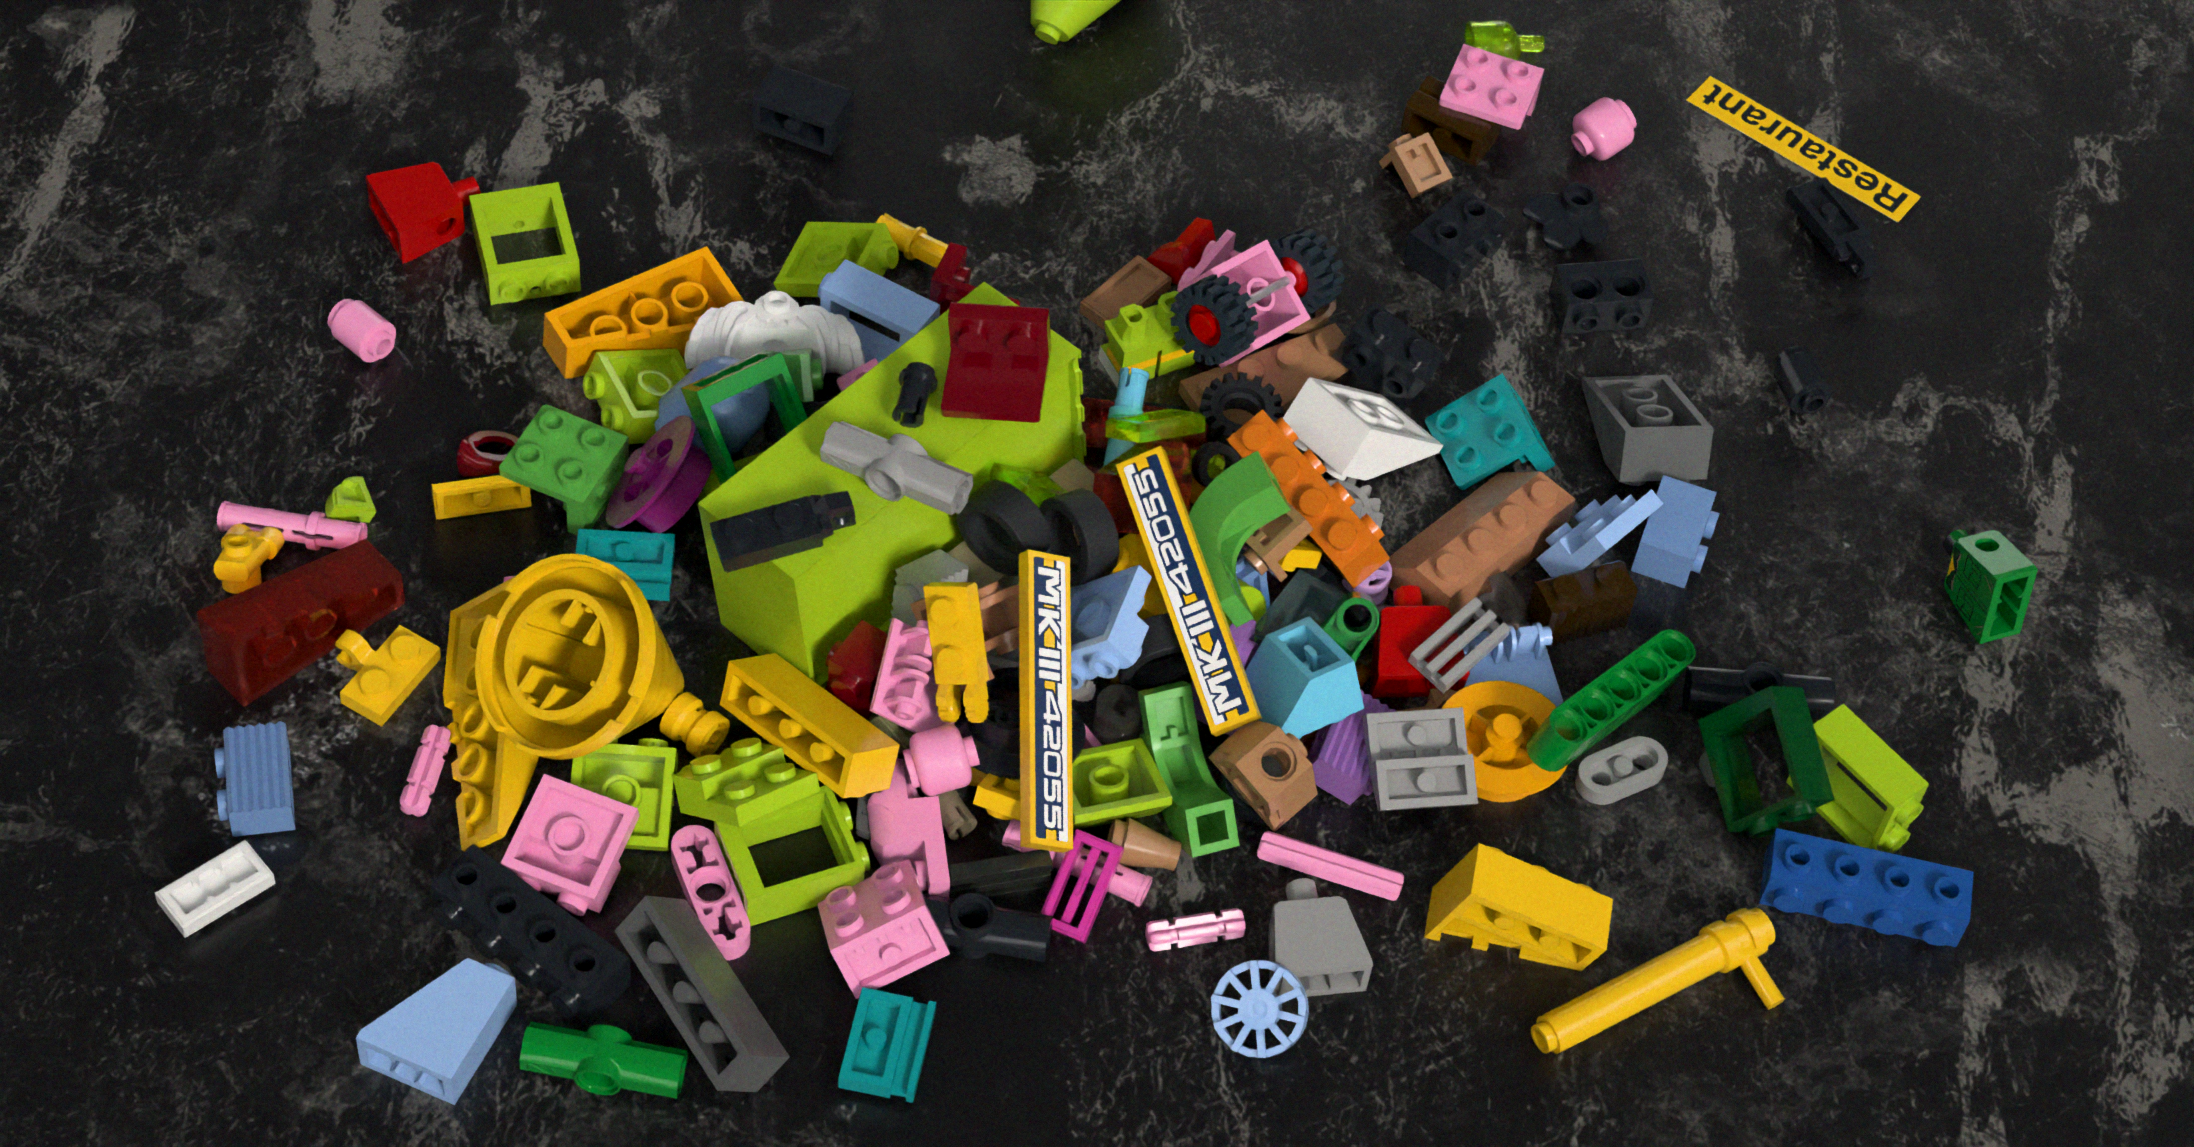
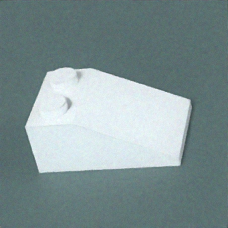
(1356, 430)

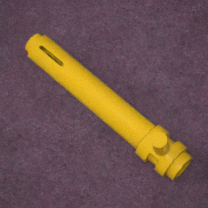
(1716, 949)

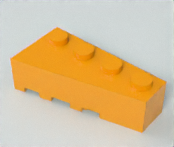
(638, 313)

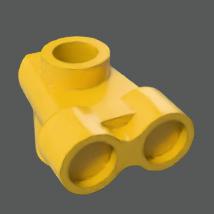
(244, 554)

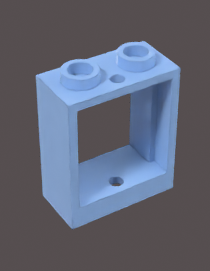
(878, 300)

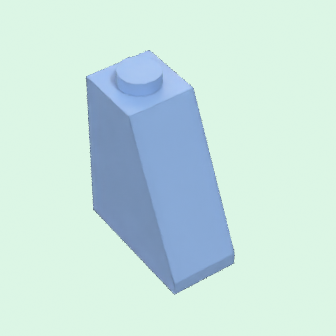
(441, 1030)

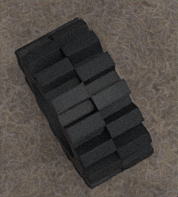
(1236, 395)

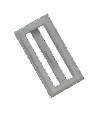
(1483, 619)

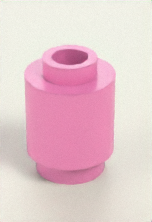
(362, 330)

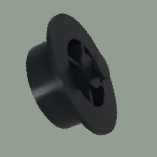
(999, 735)

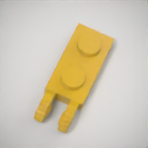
(957, 649)

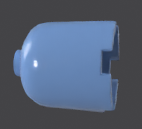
(737, 416)

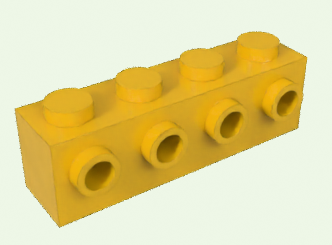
(809, 725)

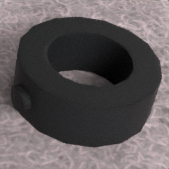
(1205, 453)

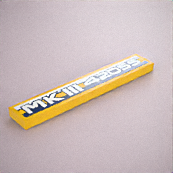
(1188, 592)
(1045, 702)

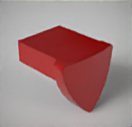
(1185, 252)

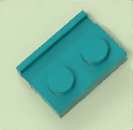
(641, 555)
(886, 1045)

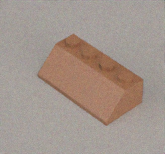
(1483, 535)

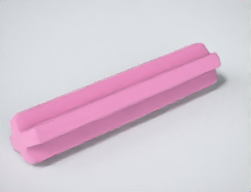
(1330, 865)

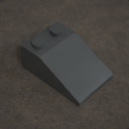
(1648, 428)

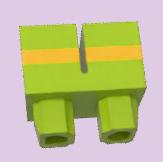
(1144, 341)

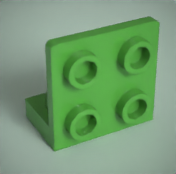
(569, 462)

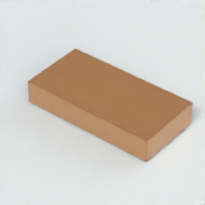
(1133, 284)

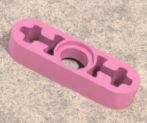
(713, 871)

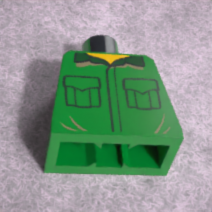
(1988, 583)

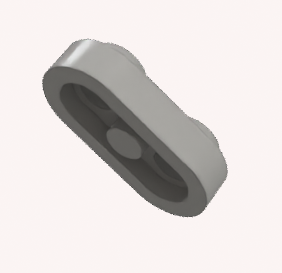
(1617, 771)

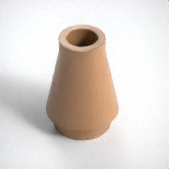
(1143, 845)

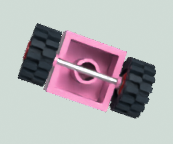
(1256, 296)

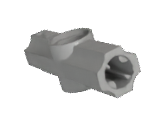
(896, 467)

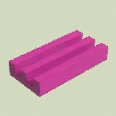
(1097, 846)

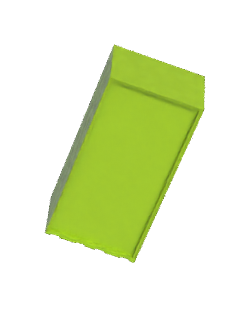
(821, 594)

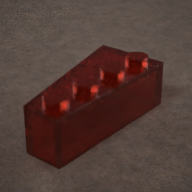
(296, 618)

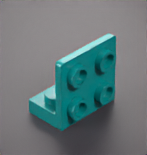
(1487, 433)

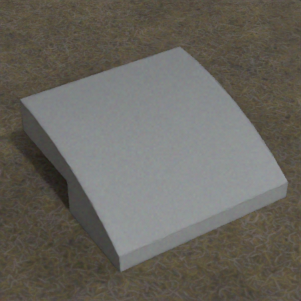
(1419, 759)

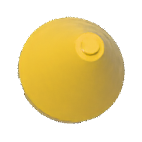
(573, 659)

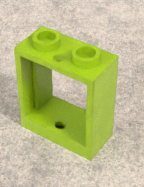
(517, 212)
(1877, 766)
(800, 893)

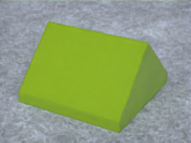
(1116, 784)

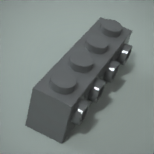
(701, 994)

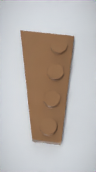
(1282, 365)

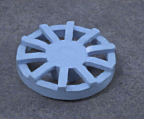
(1259, 1008)

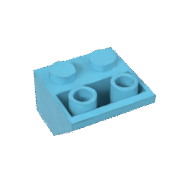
(1303, 679)

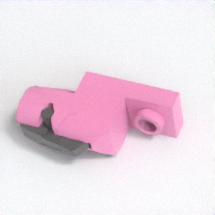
(906, 828)

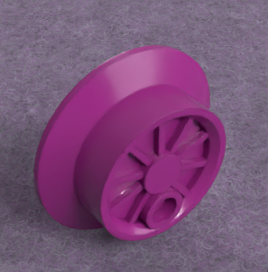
(660, 479)

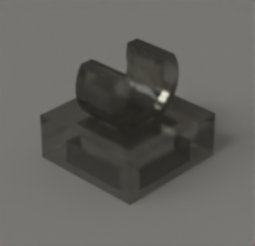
(1506, 601)

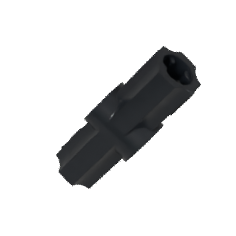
(1717, 688)
(1000, 929)

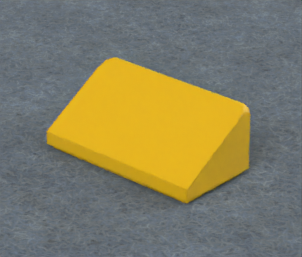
(478, 496)

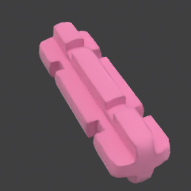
(425, 770)
(1195, 929)

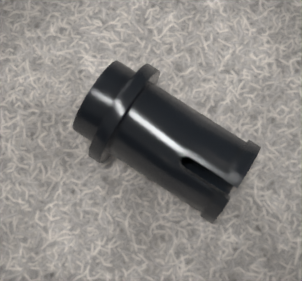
(916, 384)

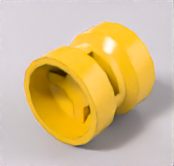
(698, 728)

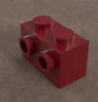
(855, 667)

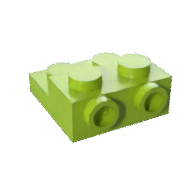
(824, 248)
(630, 387)
(636, 777)
(742, 783)

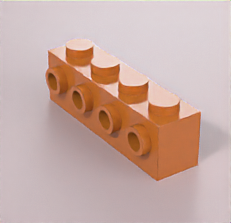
(1345, 539)

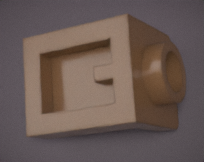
(1417, 163)
(1274, 541)

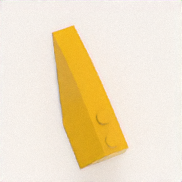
(488, 765)

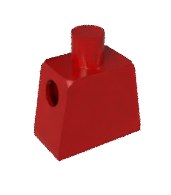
(419, 207)
(1397, 636)

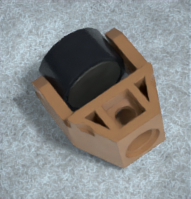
(1265, 773)

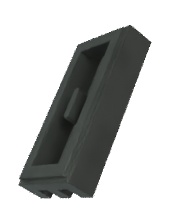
(1002, 875)

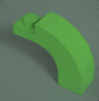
(1226, 516)
(1200, 810)

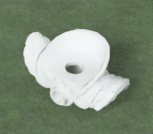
(775, 325)

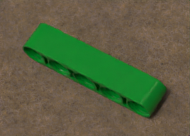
(1610, 700)

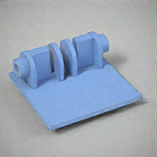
(1519, 660)

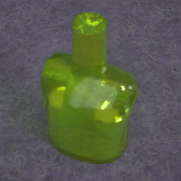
(1501, 38)

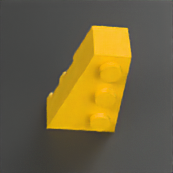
(1520, 907)

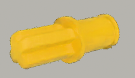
(914, 241)

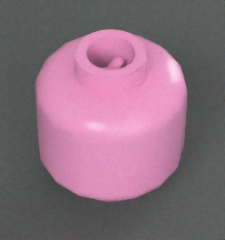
(1603, 128)
(940, 760)

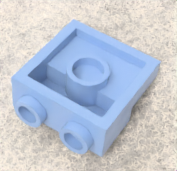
(1596, 533)
(1106, 624)

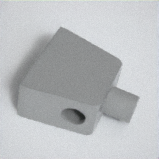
(1317, 942)

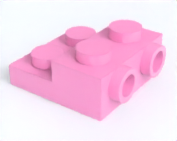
(571, 844)

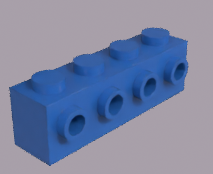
(1866, 888)

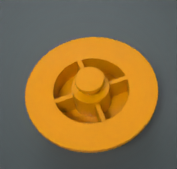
(1497, 727)

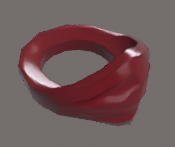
(473, 462)

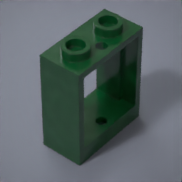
(1732, 767)

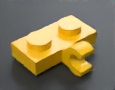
(384, 675)

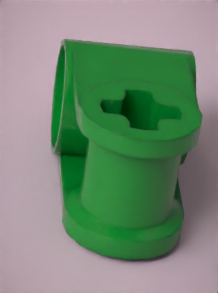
(1351, 638)

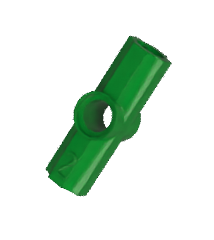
(603, 1060)

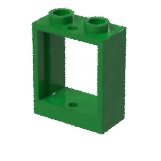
(729, 381)

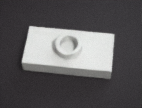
(215, 888)

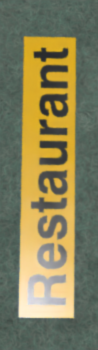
(1804, 149)

